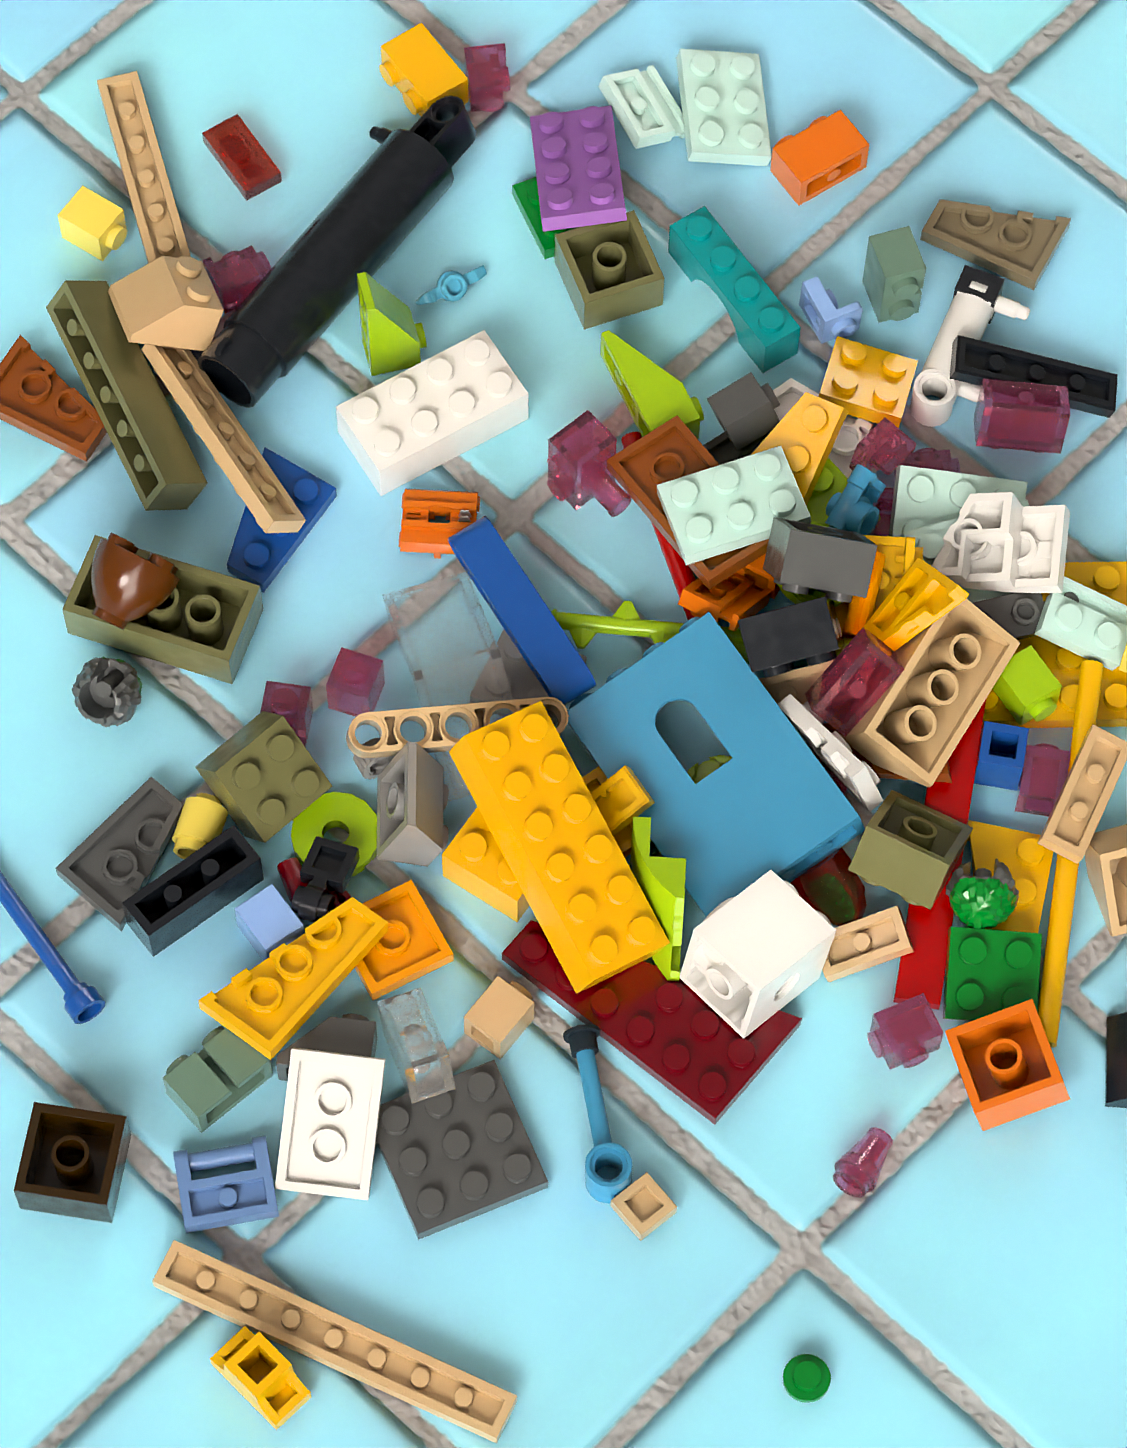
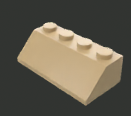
(936, 696)

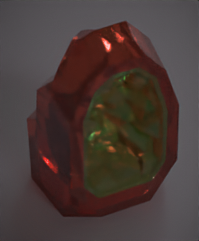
(835, 889)

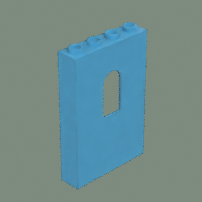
(753, 813)

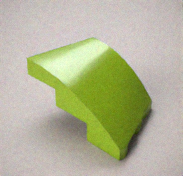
(664, 888)

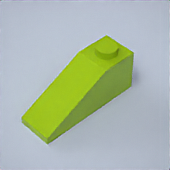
(387, 329)
(648, 389)

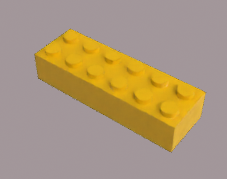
(558, 846)

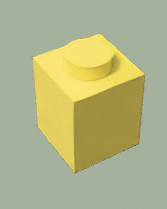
(93, 223)

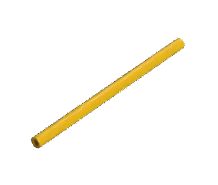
(1066, 870)

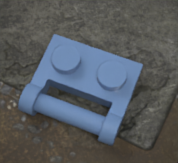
(227, 1197)

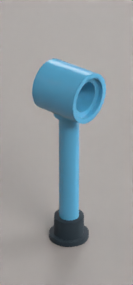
(605, 1153)

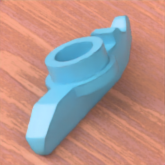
(451, 286)

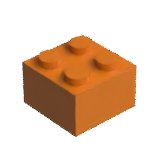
(1007, 1065)

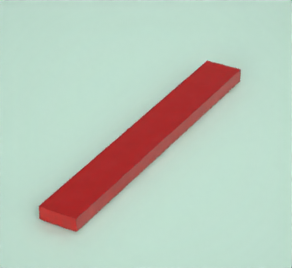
(928, 929)

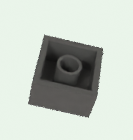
(819, 558)

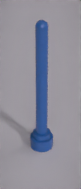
(81, 1000)

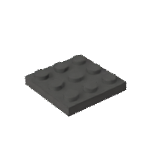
(458, 1151)

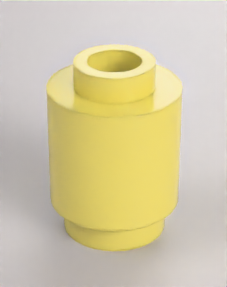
(198, 824)

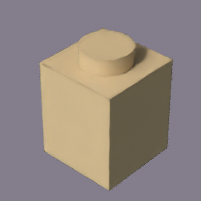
(499, 1016)

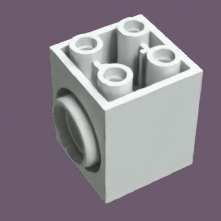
(757, 953)

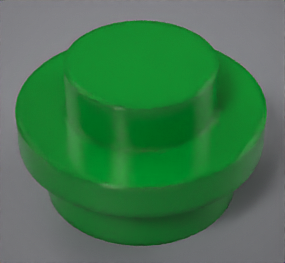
(806, 1378)

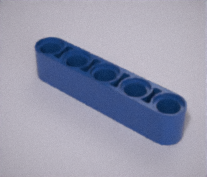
(521, 611)

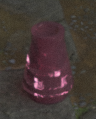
(861, 1166)

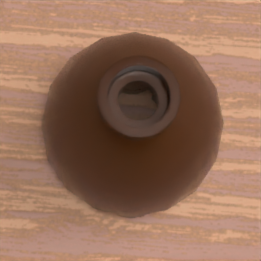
(126, 583)

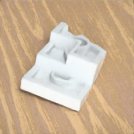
(1006, 545)

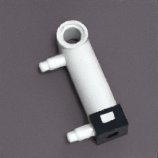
(971, 310)

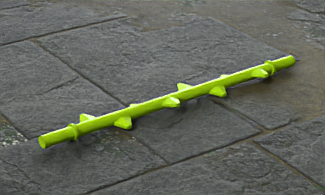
(627, 622)

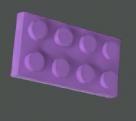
(577, 168)

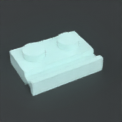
(643, 106)
(1088, 628)

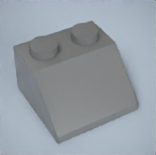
(411, 808)

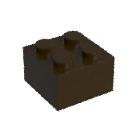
(72, 1162)

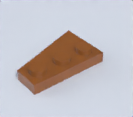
(45, 404)

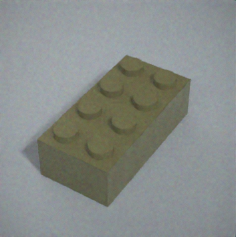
(197, 628)

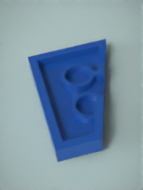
(261, 555)

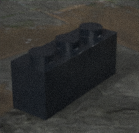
(193, 890)

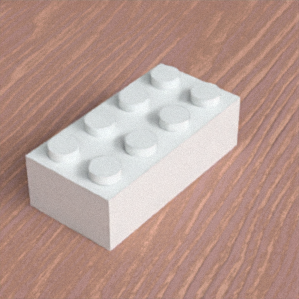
(432, 412)

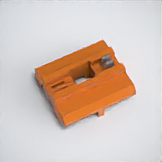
(421, 505)

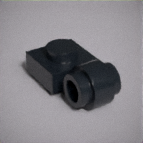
(324, 869)

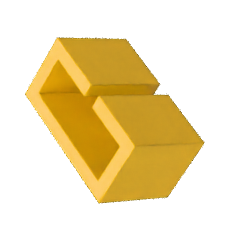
(421, 70)

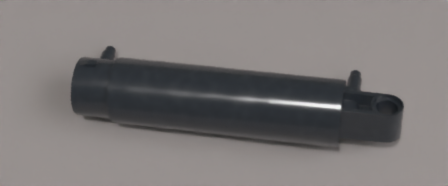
(347, 238)

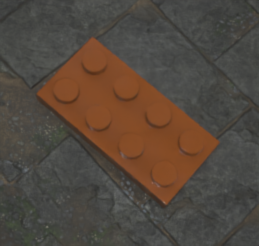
(662, 457)

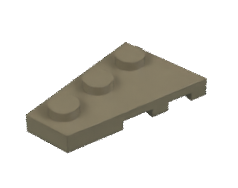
(1000, 242)

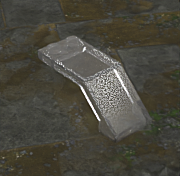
(448, 654)

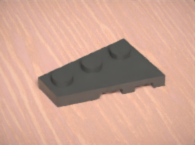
(123, 851)

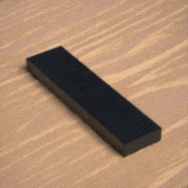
(1088, 388)

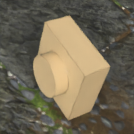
(643, 1206)

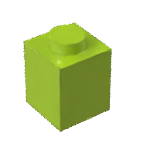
(1028, 687)

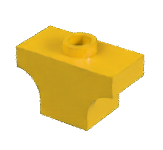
(261, 1376)

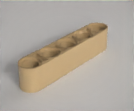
(433, 723)

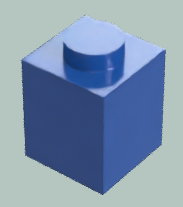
(1001, 755)

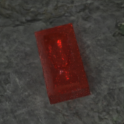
(242, 157)

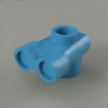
(853, 507)

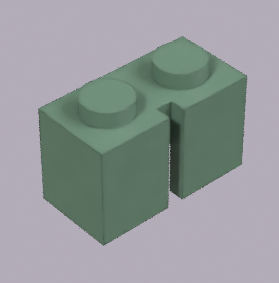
(894, 274)
(216, 1077)

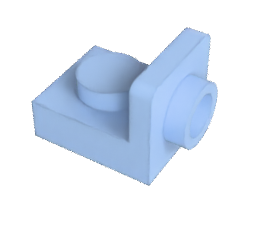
(823, 312)

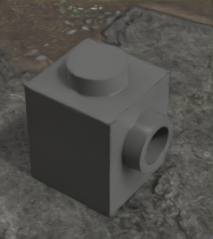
(745, 410)

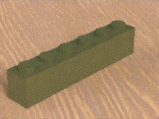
(126, 397)

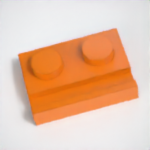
(728, 600)

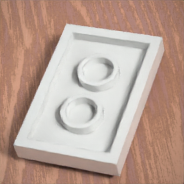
(330, 1123)

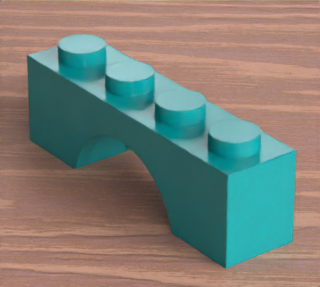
(759, 317)

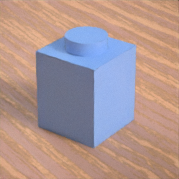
(268, 921)

